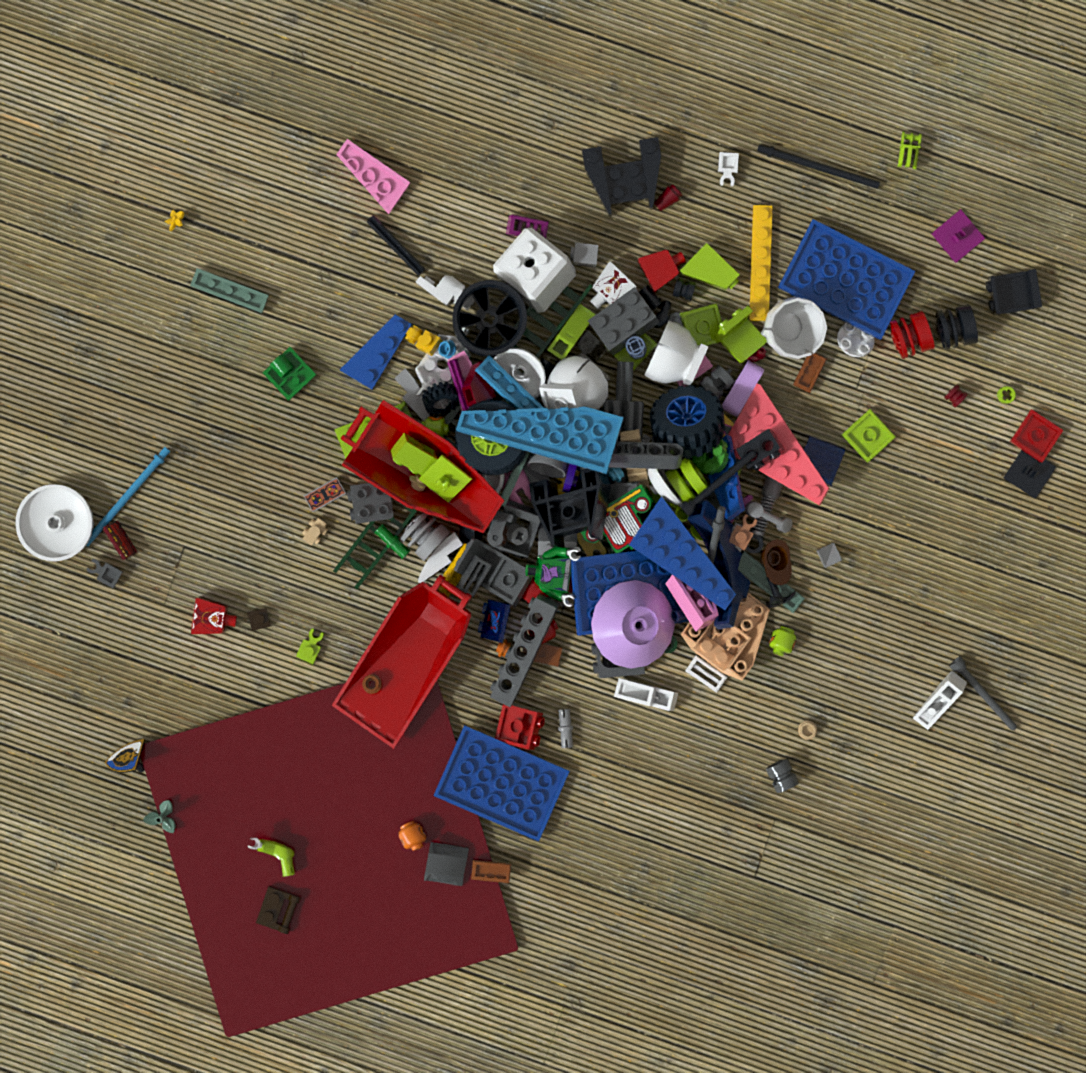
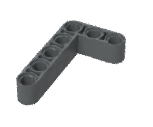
(647, 455)

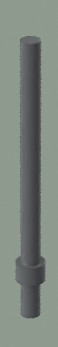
(718, 525)

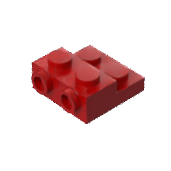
(520, 727)

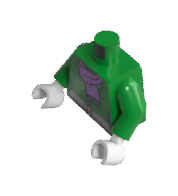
(553, 572)

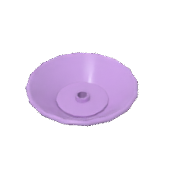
(616, 619)

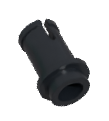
(651, 298)

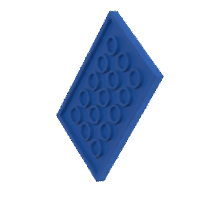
(846, 279)
(599, 573)
(501, 783)

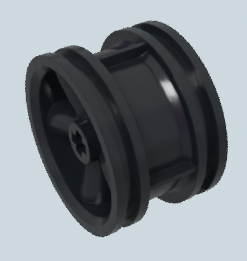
(481, 296)

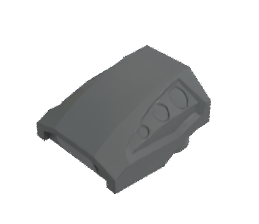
(446, 863)

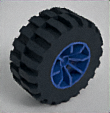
(689, 419)

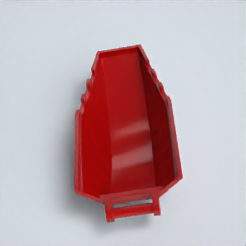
(373, 462)

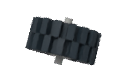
(440, 398)

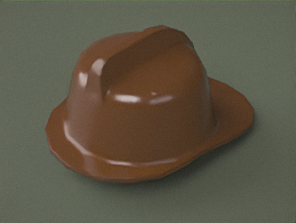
(777, 562)

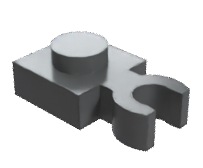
(107, 574)

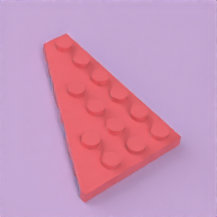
(793, 466)

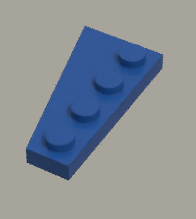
(729, 493)

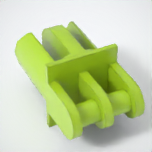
(909, 148)

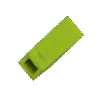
(571, 332)

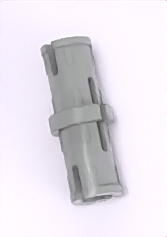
(565, 728)

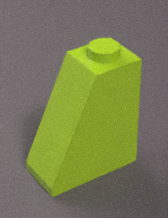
(710, 269)

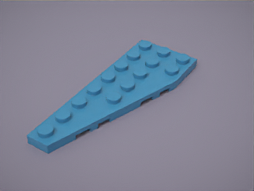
(564, 434)

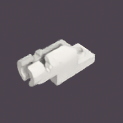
(446, 290)

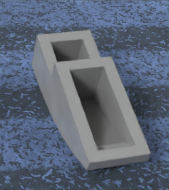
(410, 385)

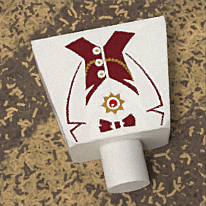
(610, 286)

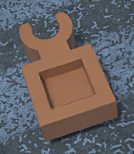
(741, 535)

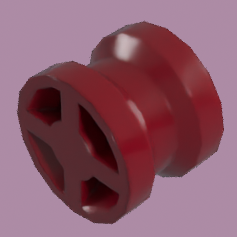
(956, 395)

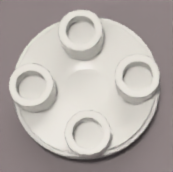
(854, 341)

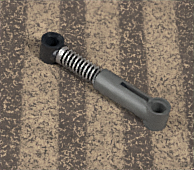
(771, 491)

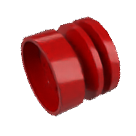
(911, 335)

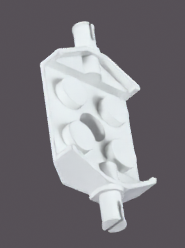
(430, 373)

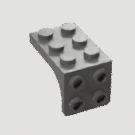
(504, 578)

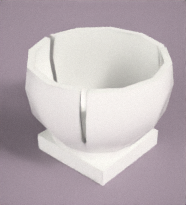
(795, 327)
(676, 356)
(574, 389)

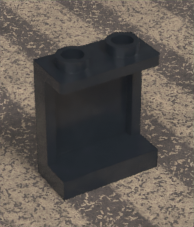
(1014, 292)

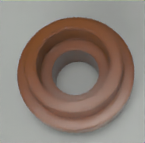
(367, 680)

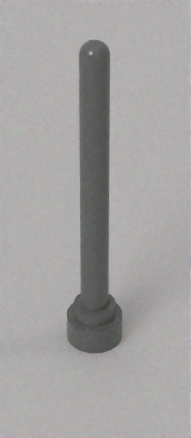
(959, 666)

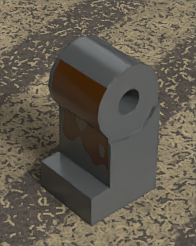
(499, 527)

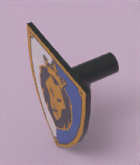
(127, 758)

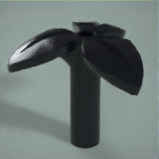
(776, 600)

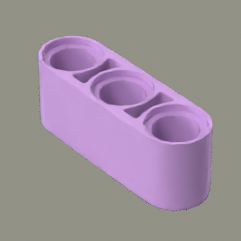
(742, 388)

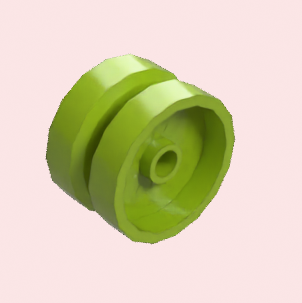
(690, 479)

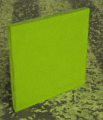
(445, 478)

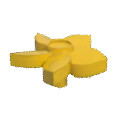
(175, 219)

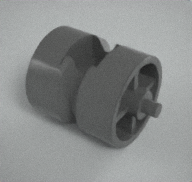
(718, 381)

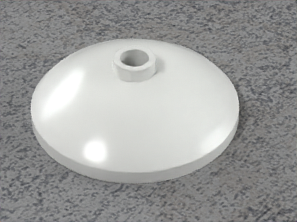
(522, 359)
(662, 486)

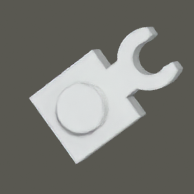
(728, 164)

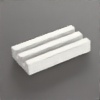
(692, 664)

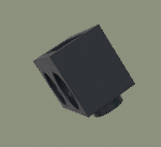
(758, 445)

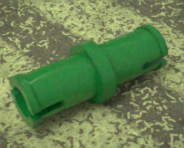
(392, 541)

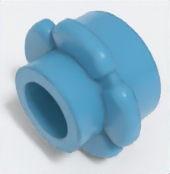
(447, 349)

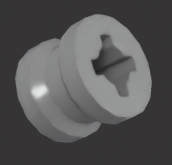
(517, 534)

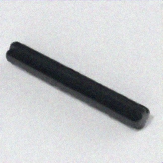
(398, 248)

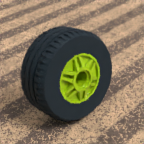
(486, 455)

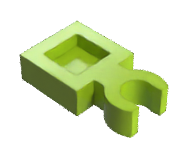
(309, 649)

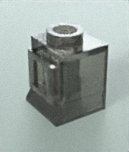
(591, 347)

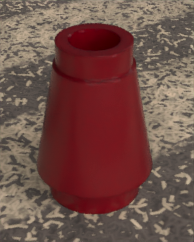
(668, 197)

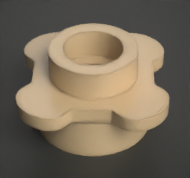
(416, 483)

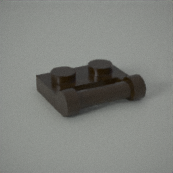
(272, 906)

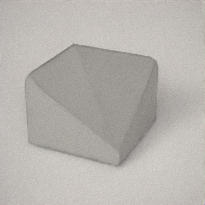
(829, 555)

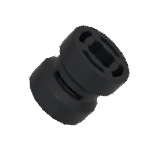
(684, 289)

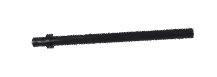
(770, 151)

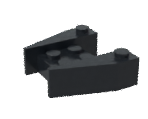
(624, 181)
(574, 510)

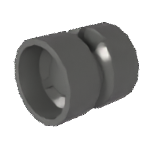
(782, 775)

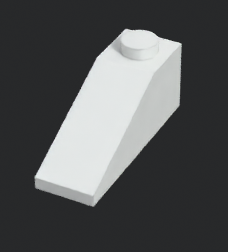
(940, 700)

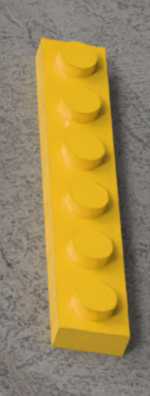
(760, 262)

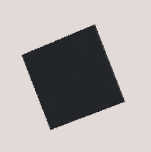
(1029, 473)

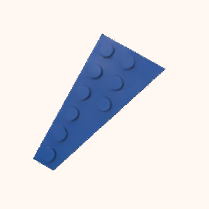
(673, 548)

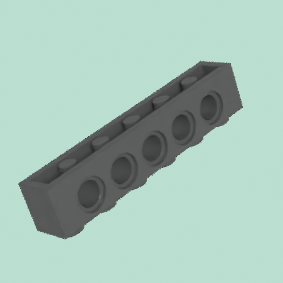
(547, 608)

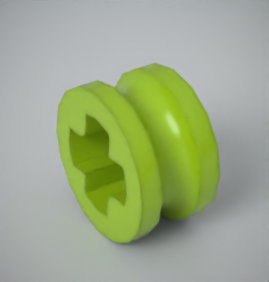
(1012, 394)

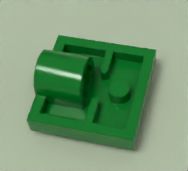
(289, 373)

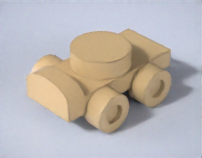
(312, 535)

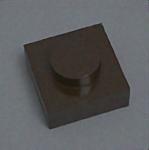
(259, 619)

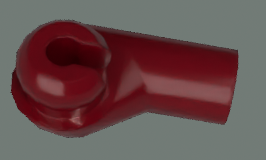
(758, 355)

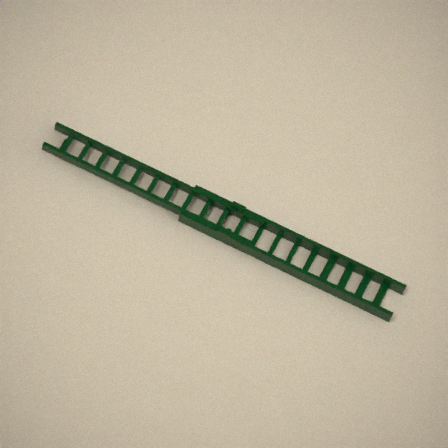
(449, 418)

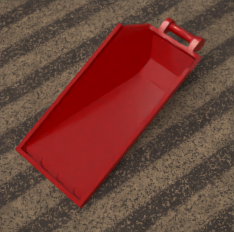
(407, 657)

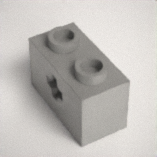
(584, 255)

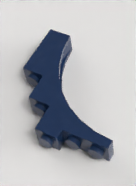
(726, 560)

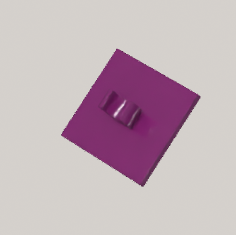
(958, 236)

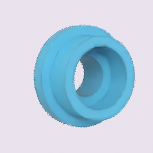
(615, 474)

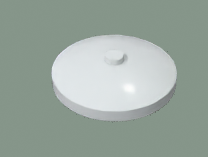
(54, 522)

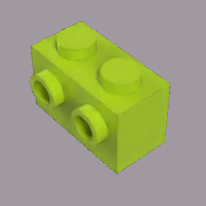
(413, 454)

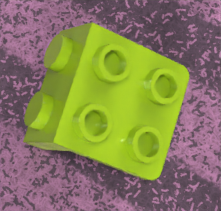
(740, 335)

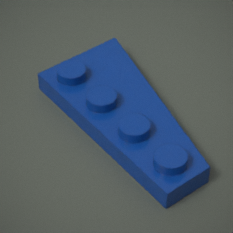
(376, 354)

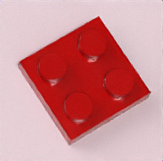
(1036, 435)

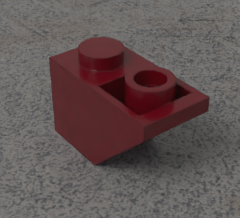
(476, 388)

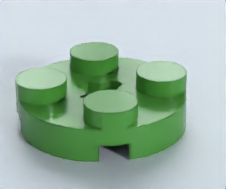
(715, 464)

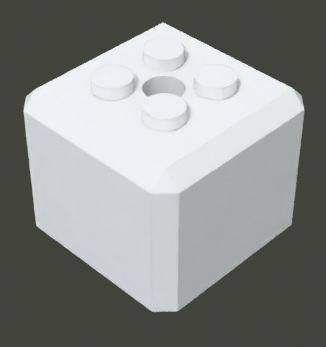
(542, 281)

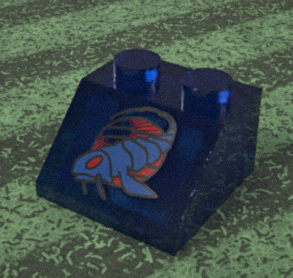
(495, 620)

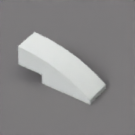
(440, 557)
(646, 694)

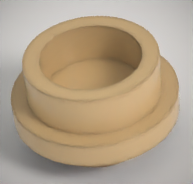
(807, 730)

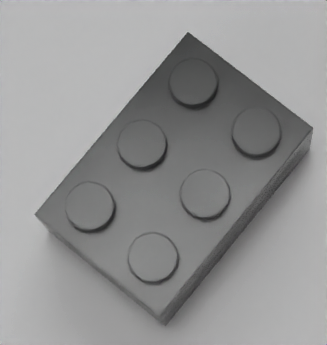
(622, 320)

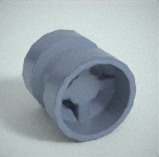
(637, 351)

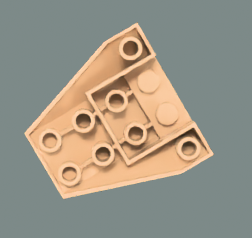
(732, 648)

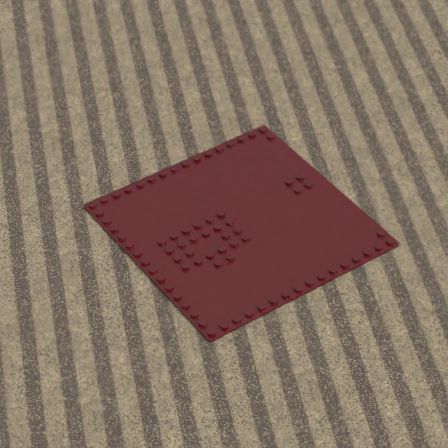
(338, 802)

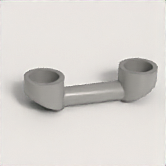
(756, 510)

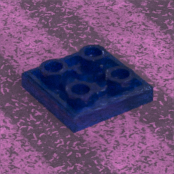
(824, 457)

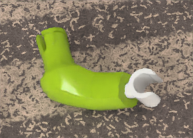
(277, 850)

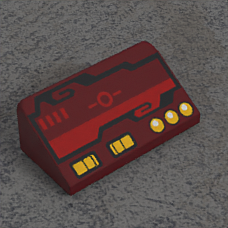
(120, 540)

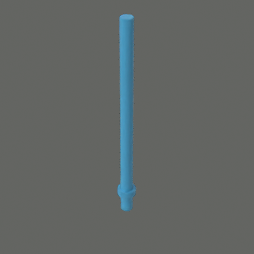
(129, 493)

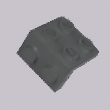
(369, 504)

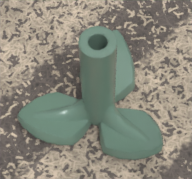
(154, 818)

